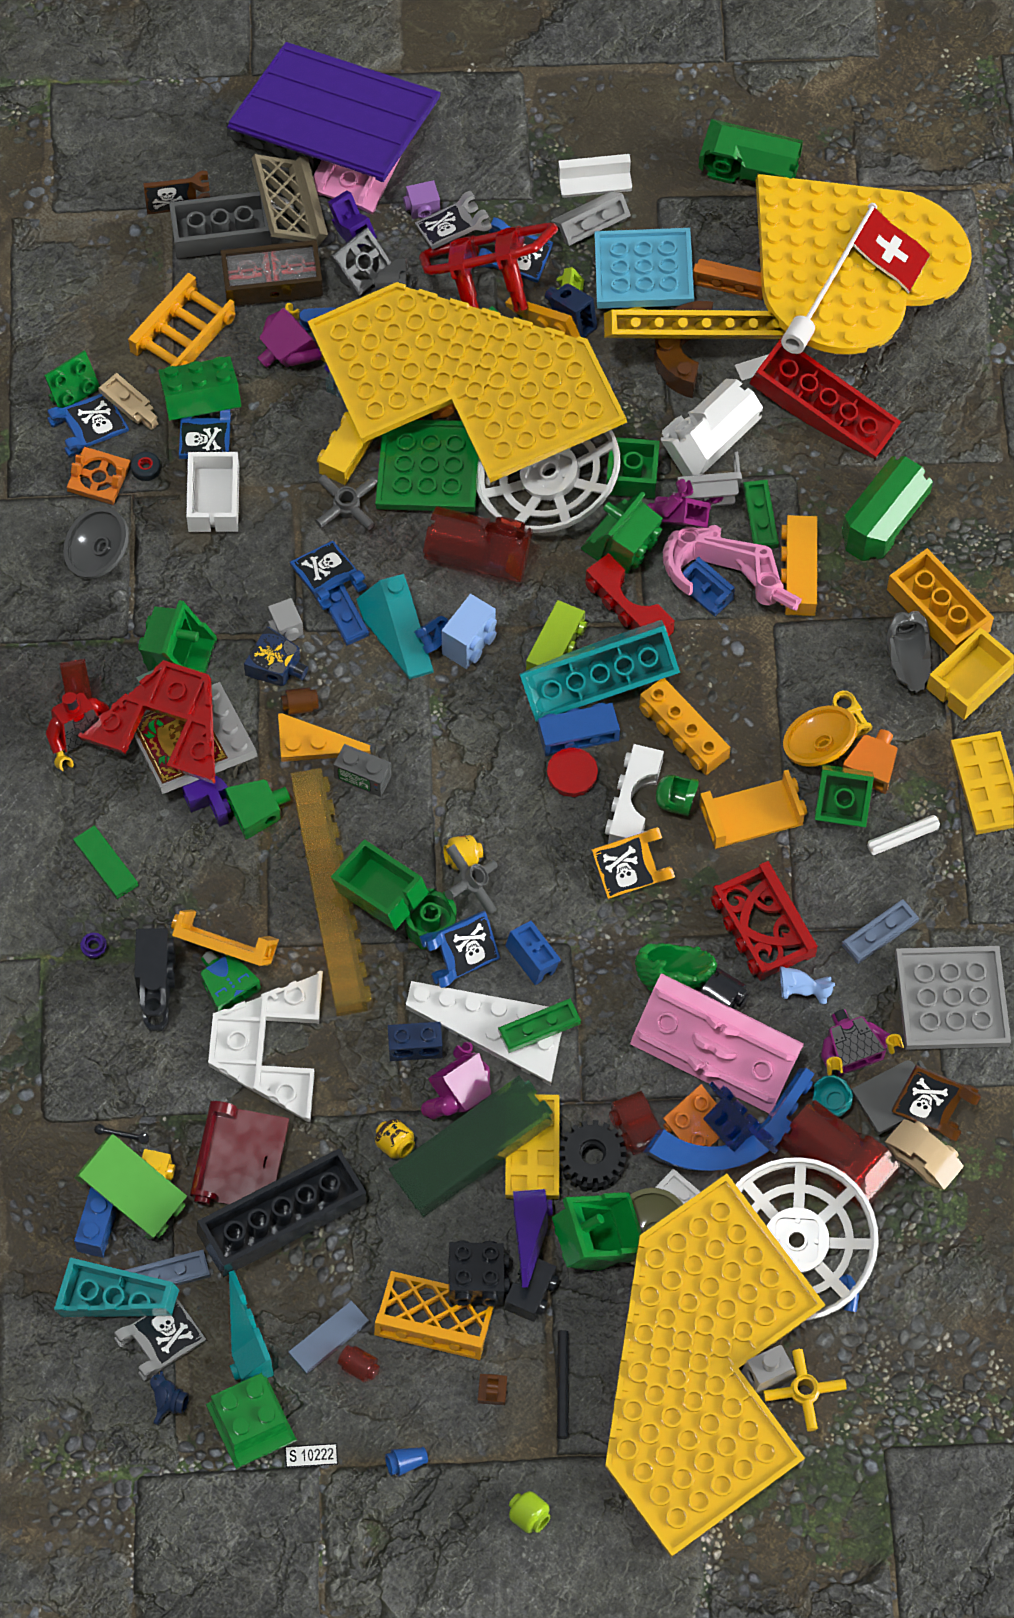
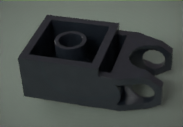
(154, 973)

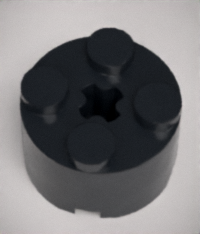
(726, 989)

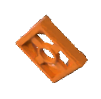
(107, 495)

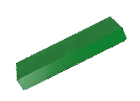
(760, 513)
(105, 862)
(539, 1025)

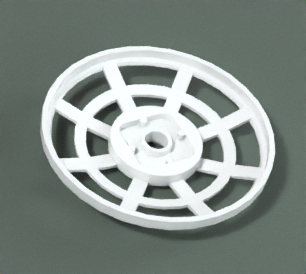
(555, 486)
(813, 1226)

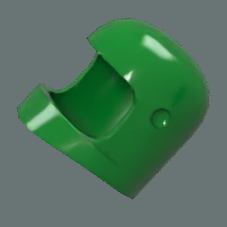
(676, 794)

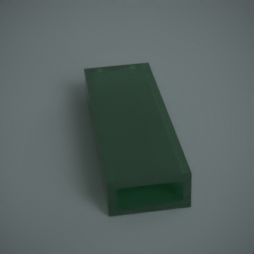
(472, 1145)

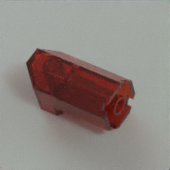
(478, 544)
(828, 1139)

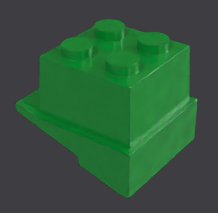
(625, 533)
(177, 638)
(597, 1230)
(250, 1420)

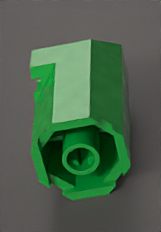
(746, 152)
(884, 508)

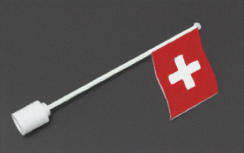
(883, 247)

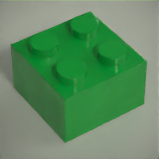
(636, 469)
(843, 795)

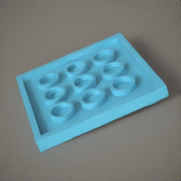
(643, 268)

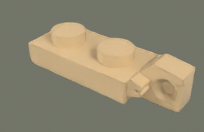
(129, 401)

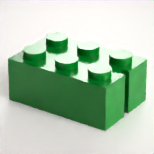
(199, 388)
(379, 884)

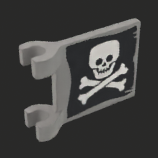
(453, 222)
(162, 1339)

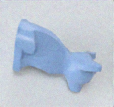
(798, 982)

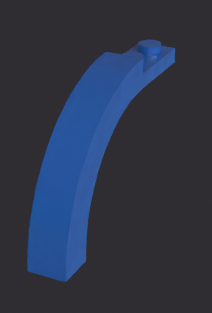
(694, 1157)

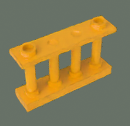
(172, 307)

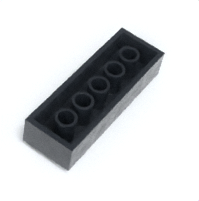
(281, 1212)

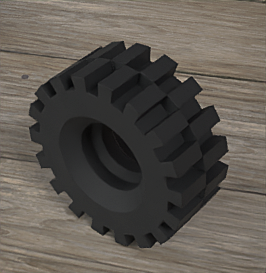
(588, 1174)

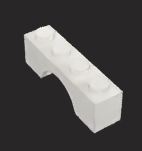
(642, 770)

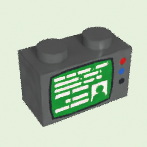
(362, 770)

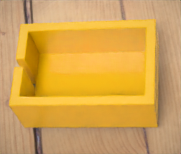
(971, 673)

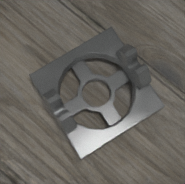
(376, 252)

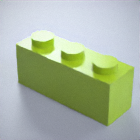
(558, 634)

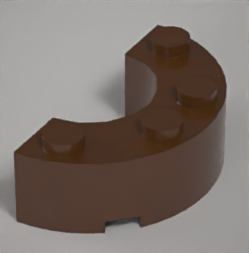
(672, 363)

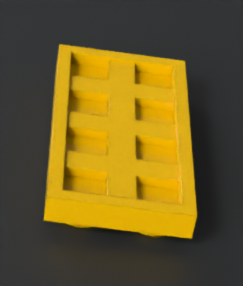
(985, 781)
(537, 1161)

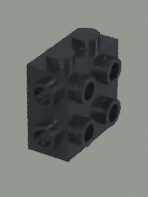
(477, 1273)

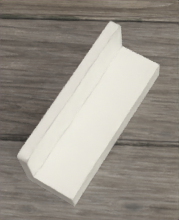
(594, 175)

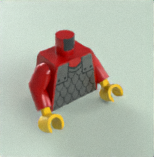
(69, 719)

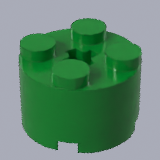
(433, 906)

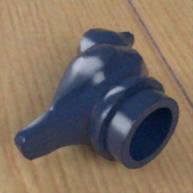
(167, 1397)

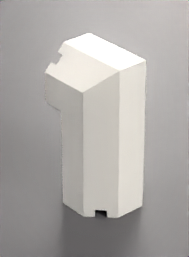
(711, 427)

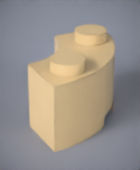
(924, 1153)

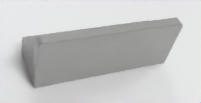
(592, 217)

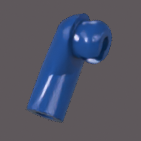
(849, 1282)

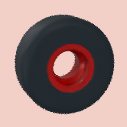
(149, 473)

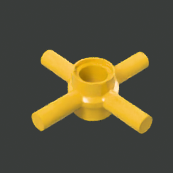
(805, 1401)

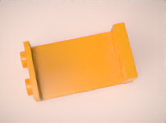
(753, 811)

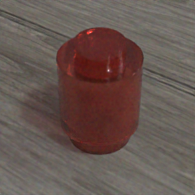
(358, 1363)

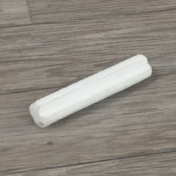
(903, 835)

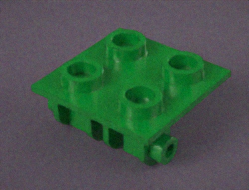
(72, 381)

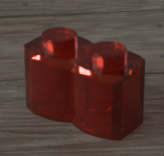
(635, 1121)

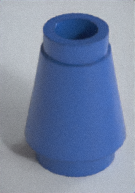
(404, 1460)

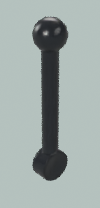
(143, 1137)

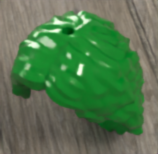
(681, 963)

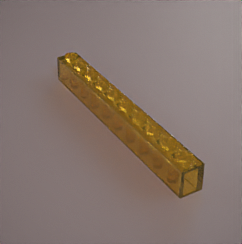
(332, 908)

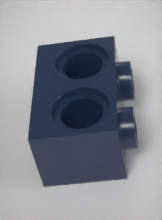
(415, 1041)

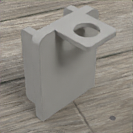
(716, 485)

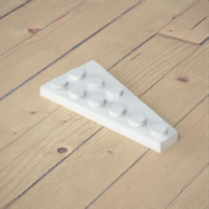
(478, 1019)

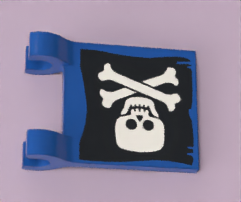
(529, 265)
(89, 421)
(205, 434)
(325, 570)
(463, 947)

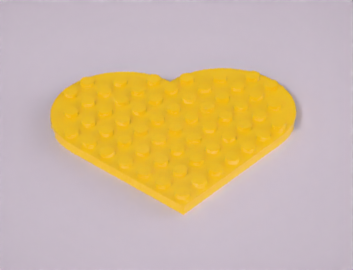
(805, 234)

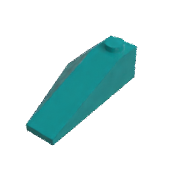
(392, 617)
(247, 1344)

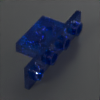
(732, 1123)

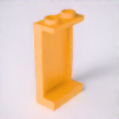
(258, 955)

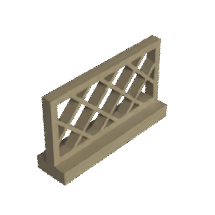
(305, 198)

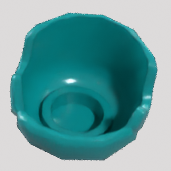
(833, 1094)

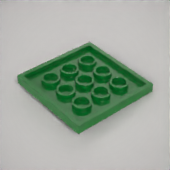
(427, 467)

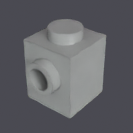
(285, 619)

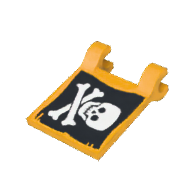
(629, 864)

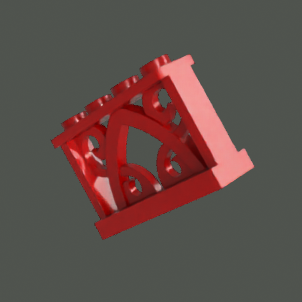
(768, 888)

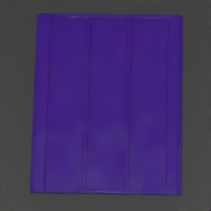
(334, 110)

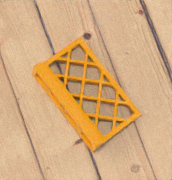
(424, 1333)

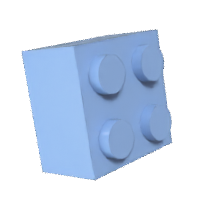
(469, 631)

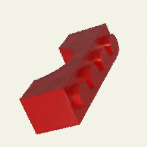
(606, 580)

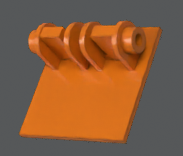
(687, 1118)

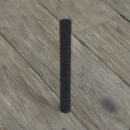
(562, 1384)

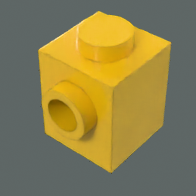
(161, 1162)

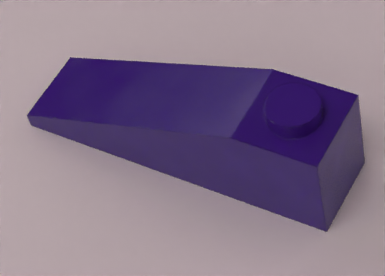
(531, 1225)

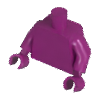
(684, 511)

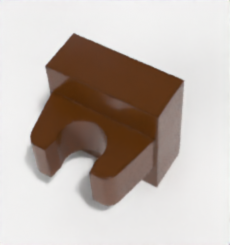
(492, 1389)

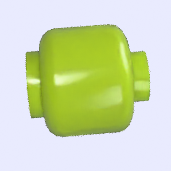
(529, 1512)

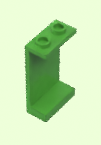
(132, 1186)

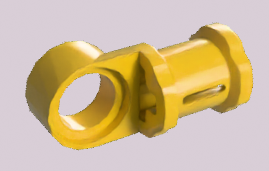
(855, 709)

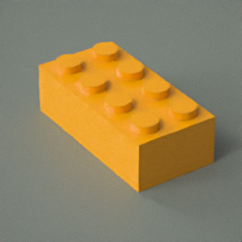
(941, 598)

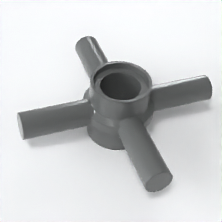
(346, 494)
(471, 879)

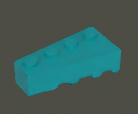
(112, 1292)

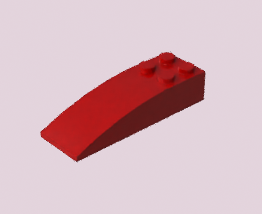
(824, 401)

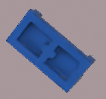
(709, 586)
(532, 952)

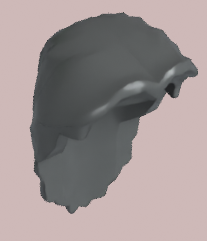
(910, 649)

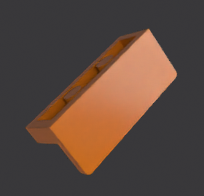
(728, 279)

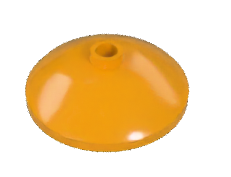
(820, 736)

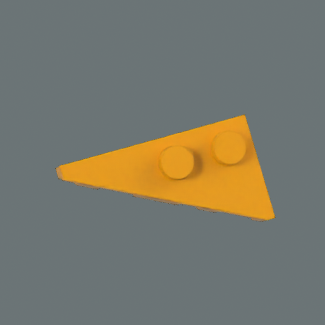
(547, 317)
(309, 742)

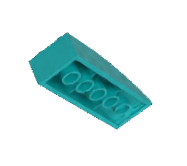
(600, 670)

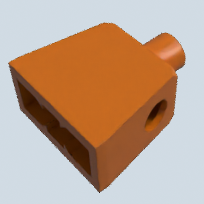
(874, 756)

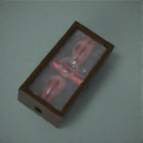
(272, 273)

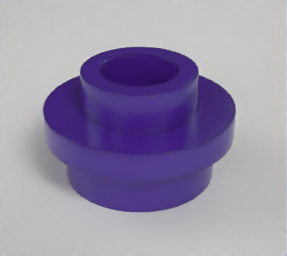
(93, 938)

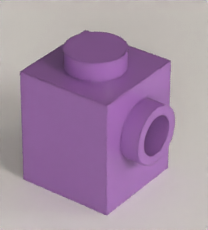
(422, 199)

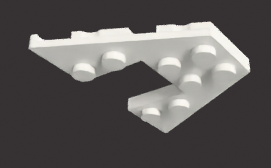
(240, 1037)

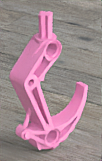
(752, 559)

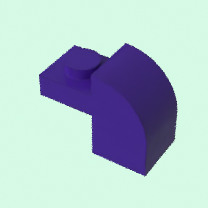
(347, 217)
(204, 794)

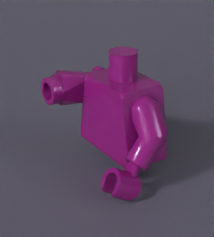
(459, 1084)

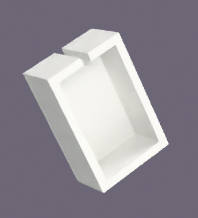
(213, 491)

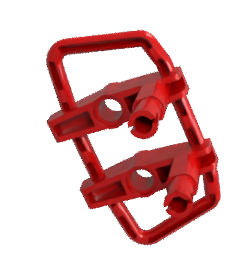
(507, 251)

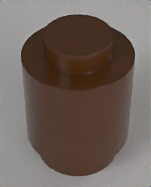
(299, 701)

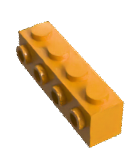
(800, 562)
(684, 726)

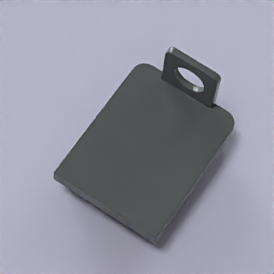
(880, 1094)

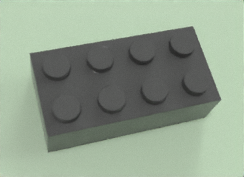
(219, 224)

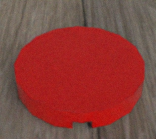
(572, 772)

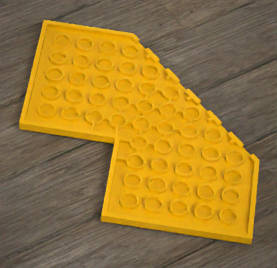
(512, 382)
(685, 1421)

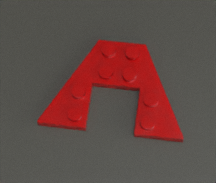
(170, 692)

